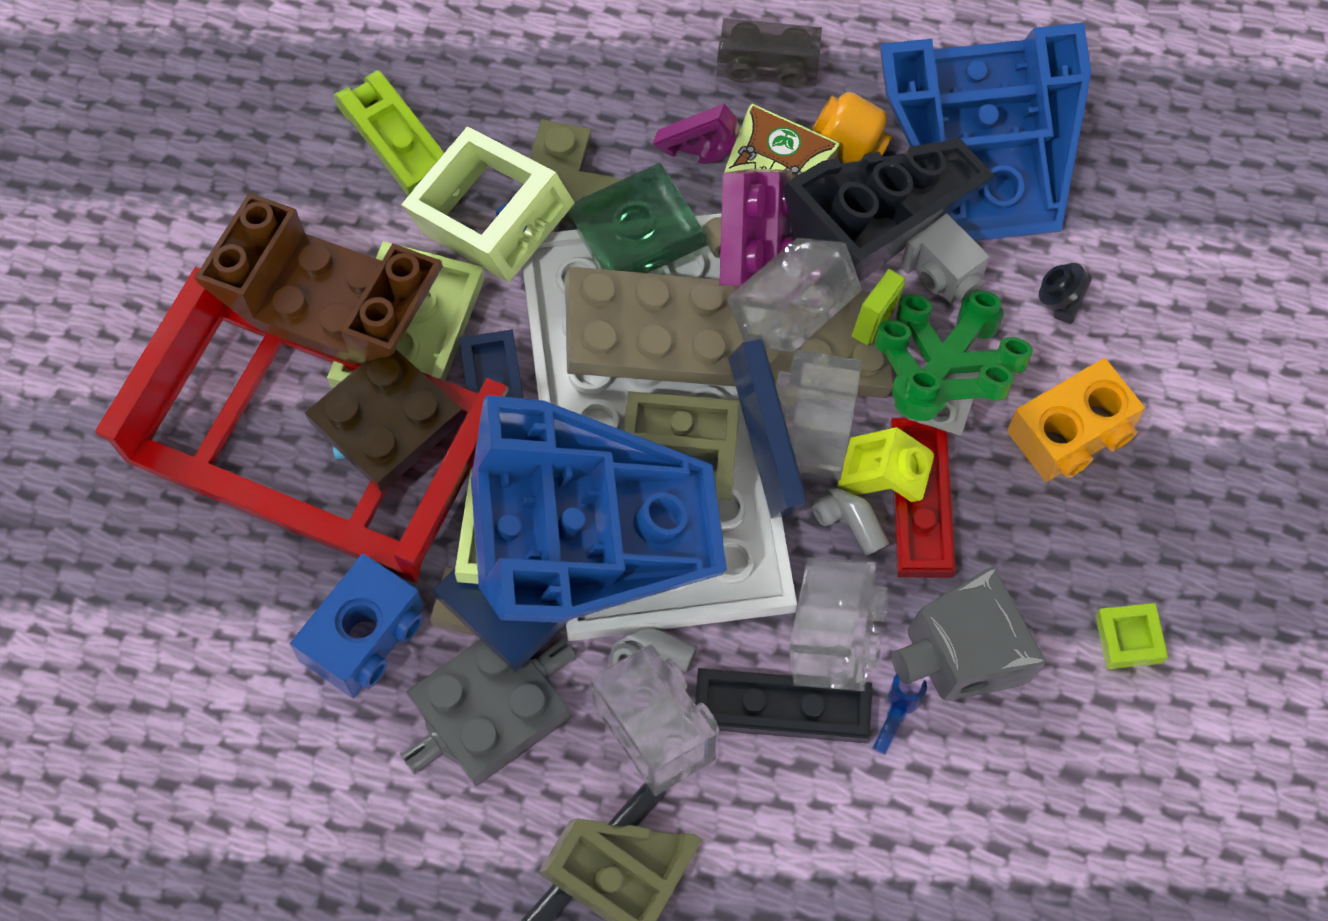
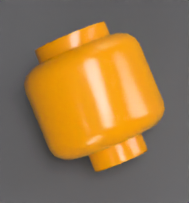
(855, 125)

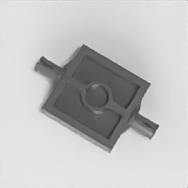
(486, 711)

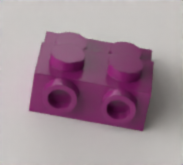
(752, 222)

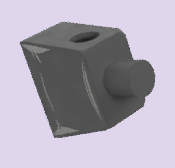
(970, 642)

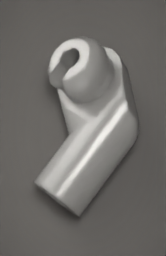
(852, 512)
(666, 645)

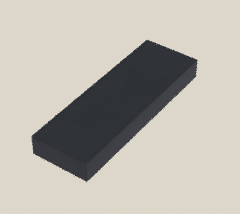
(779, 708)

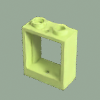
(503, 245)

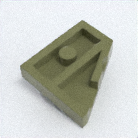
(619, 869)

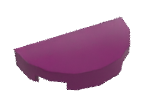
(704, 134)

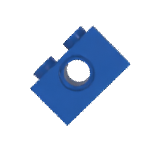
(362, 595)

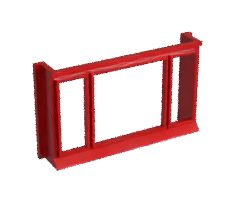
(163, 373)

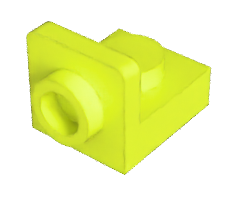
(886, 462)

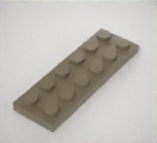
(686, 331)

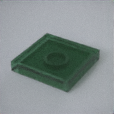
(637, 223)

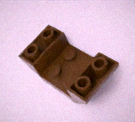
(313, 287)

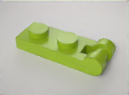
(390, 130)

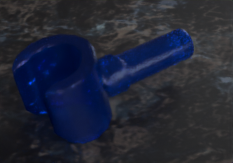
(899, 706)

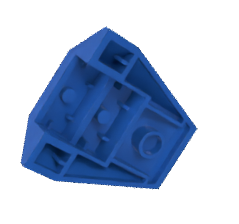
(1012, 107)
(584, 514)

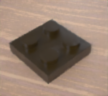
(385, 417)

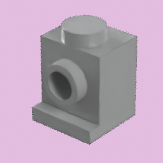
(946, 260)

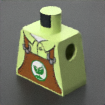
(778, 144)

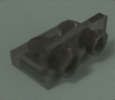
(769, 52)

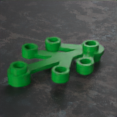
(924, 391)

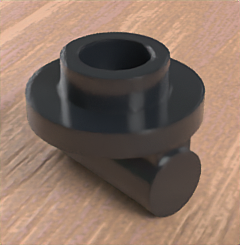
(1064, 290)

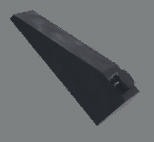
(881, 199)

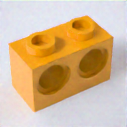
(1068, 413)

